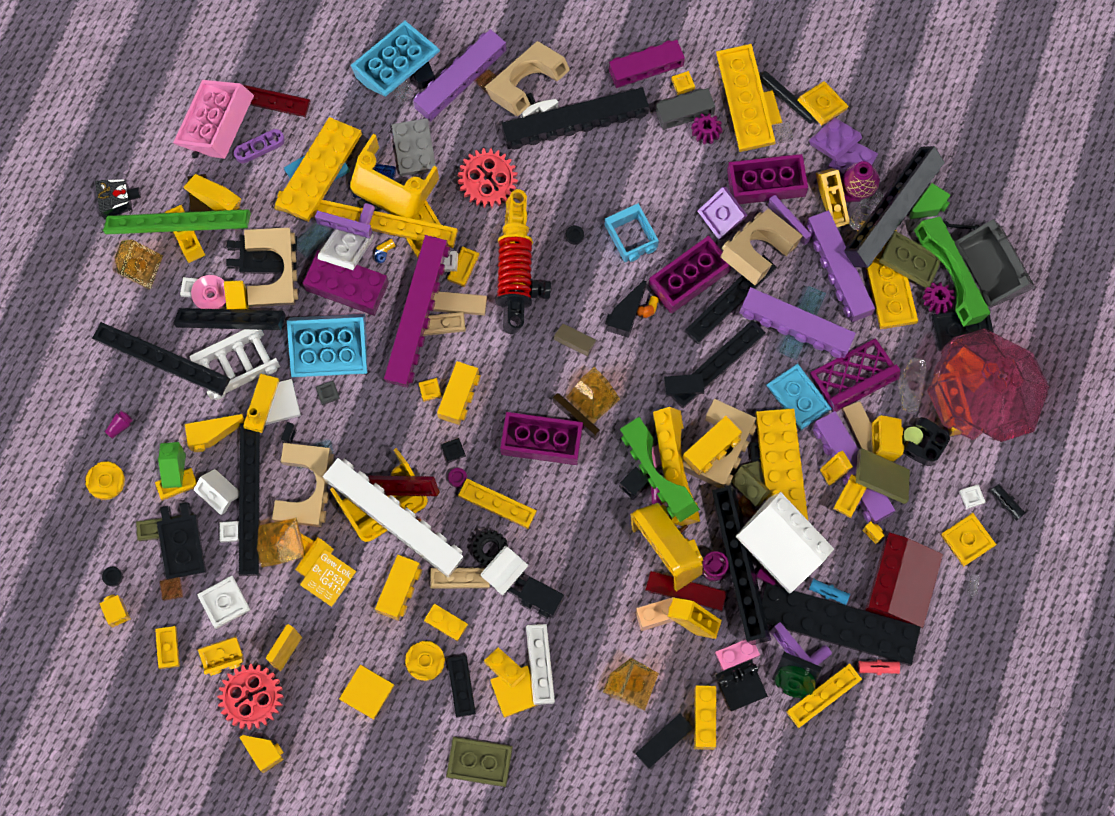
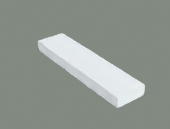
(540, 664)

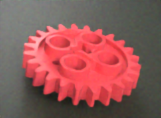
(501, 169)
(258, 713)

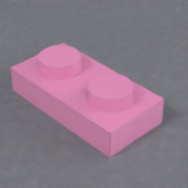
(736, 654)

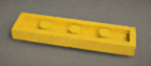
(497, 503)
(824, 695)

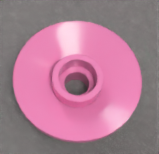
(206, 285)

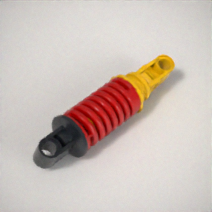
(514, 263)

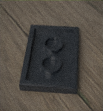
(948, 326)

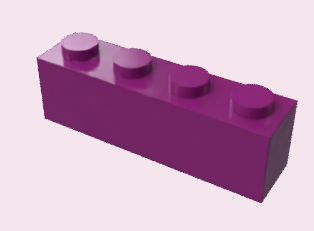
(646, 63)

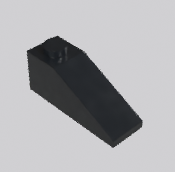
(625, 313)

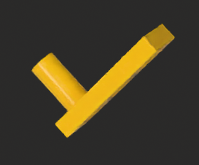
(261, 403)

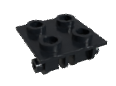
(741, 685)

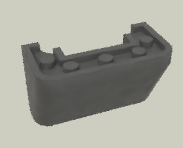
(994, 263)

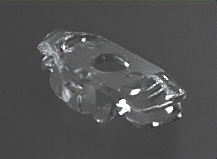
(858, 217)
(914, 371)

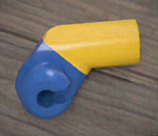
(382, 249)

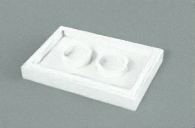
(344, 249)

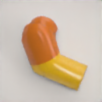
(650, 309)

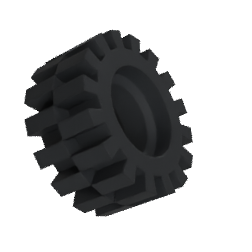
(484, 538)

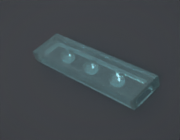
(811, 303)

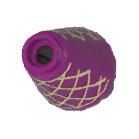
(859, 184)

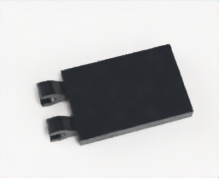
(256, 261)
(180, 543)

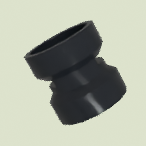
(540, 289)

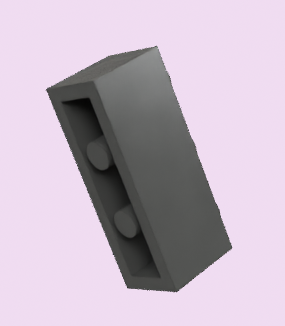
(684, 108)

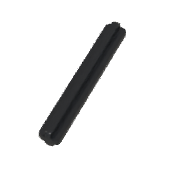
(786, 96)

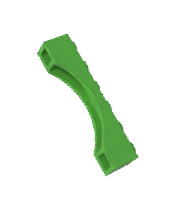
(936, 238)
(677, 497)

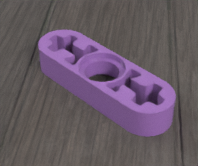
(260, 139)

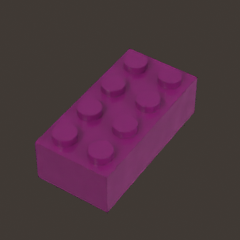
(762, 178)
(689, 274)
(354, 288)
(541, 438)

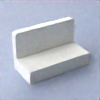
(216, 491)
(504, 570)

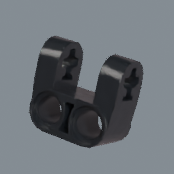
(931, 430)

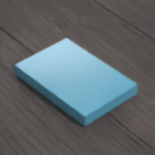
(797, 392)

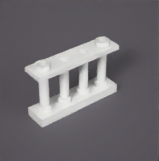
(236, 342)

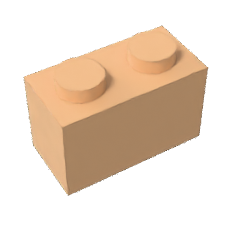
(654, 614)

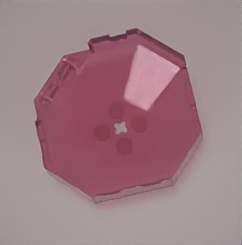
(973, 395)

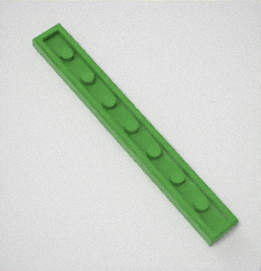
(177, 222)

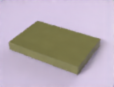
(910, 259)
(882, 476)
(479, 762)

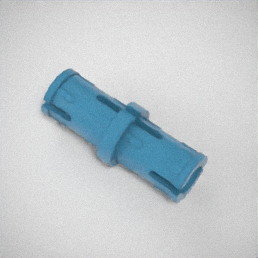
(829, 591)

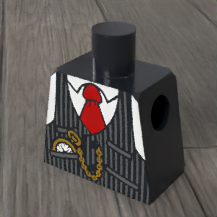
(115, 197)

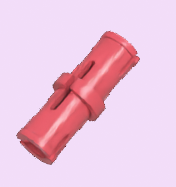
(876, 667)

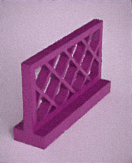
(861, 389)

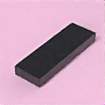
(461, 686)
(664, 741)

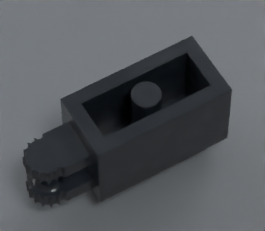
(538, 596)

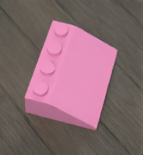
(214, 118)

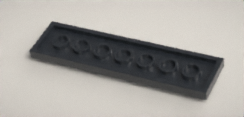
(841, 624)

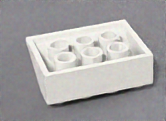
(784, 542)

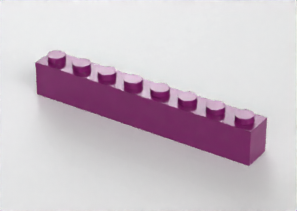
(416, 311)

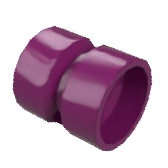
(714, 566)

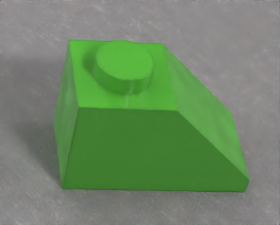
(930, 203)
(171, 464)

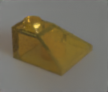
(137, 262)
(593, 395)
(279, 542)
(631, 683)

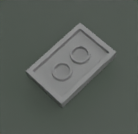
(413, 147)

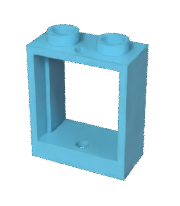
(624, 217)

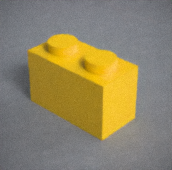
(887, 437)

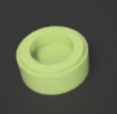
(913, 434)

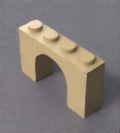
(534, 60)
(765, 227)
(282, 291)
(721, 471)
(310, 511)

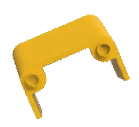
(385, 192)
(363, 524)
(668, 543)

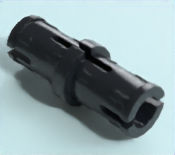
(1007, 502)

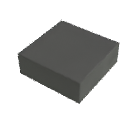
(327, 392)

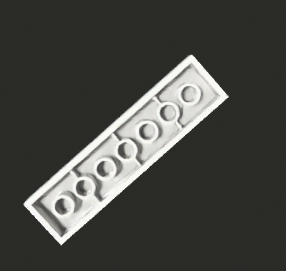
(392, 517)

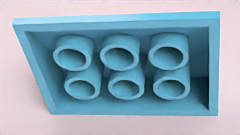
(393, 59)
(327, 345)

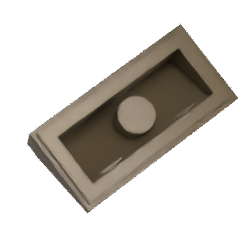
(574, 339)

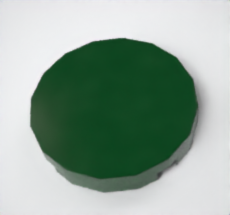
(795, 681)

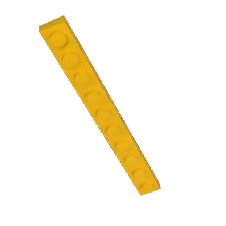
(390, 223)

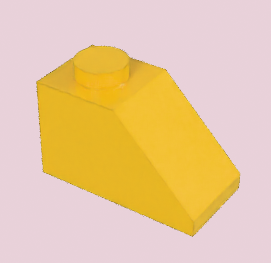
(236, 295)
(263, 752)

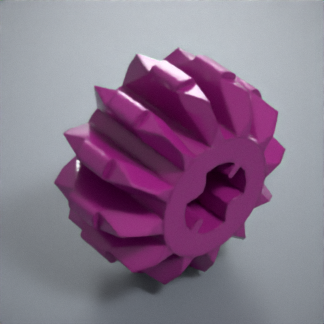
(704, 122)
(944, 294)

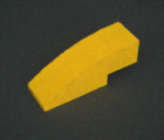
(187, 240)

